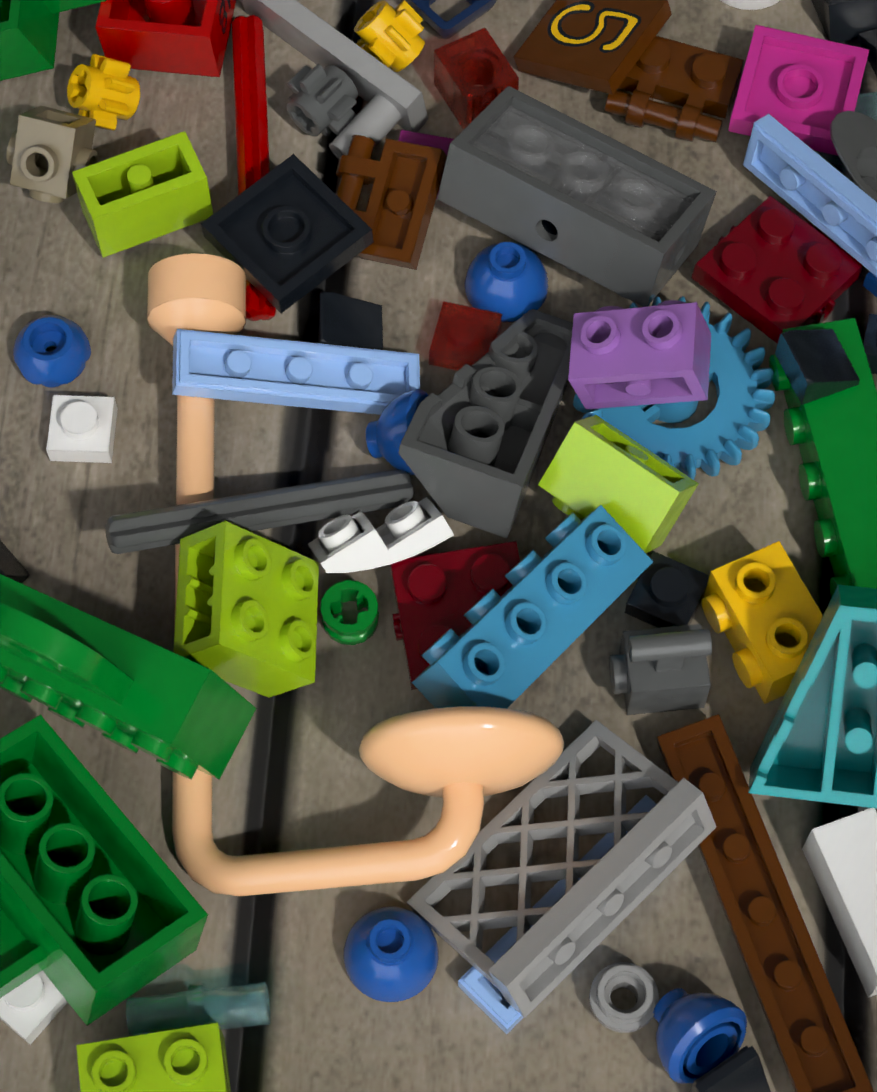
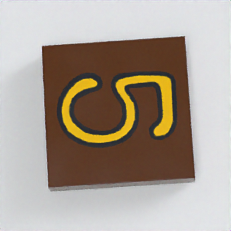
(592, 41)

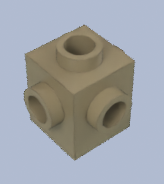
(48, 150)

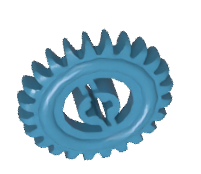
(726, 429)

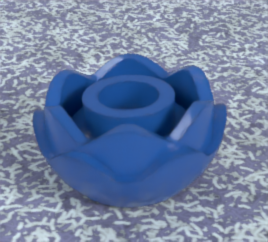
(53, 367)

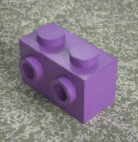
(640, 355)

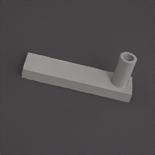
(388, 95)

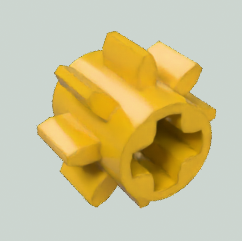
(391, 34)
(104, 91)

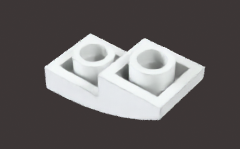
(355, 545)

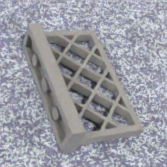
(607, 886)

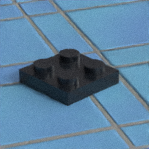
(287, 233)

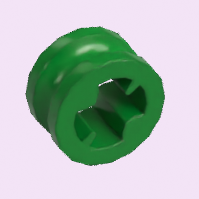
(333, 604)

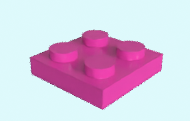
(798, 83)

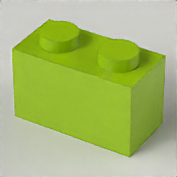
(143, 194)
(614, 471)

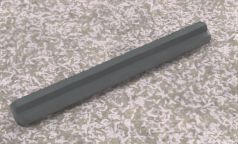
(259, 510)

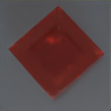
(463, 335)

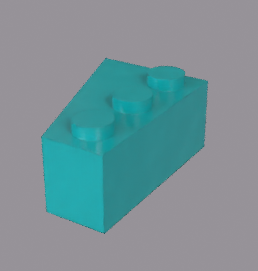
(827, 722)

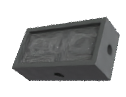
(575, 195)

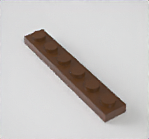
(765, 916)

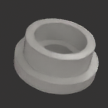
(625, 976)

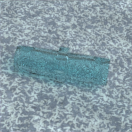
(200, 1005)

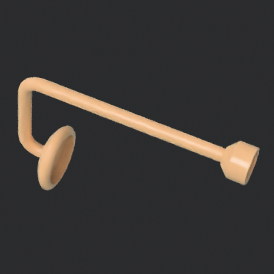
(428, 752)

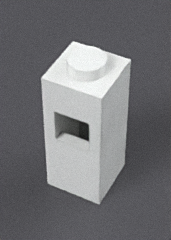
(846, 872)

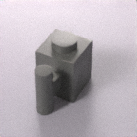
(662, 669)

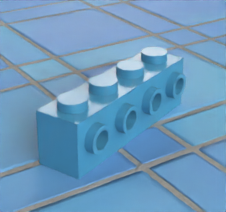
(536, 618)

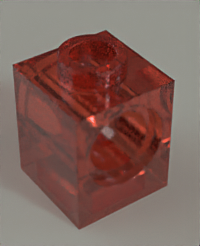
(468, 63)

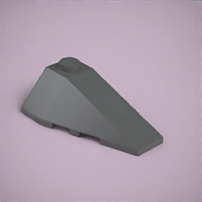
(489, 426)

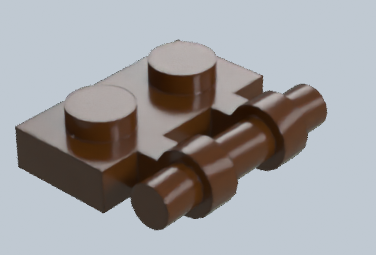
(681, 76)
(400, 198)

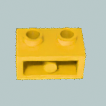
(764, 616)

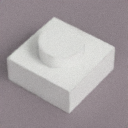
(82, 429)
(31, 1006)

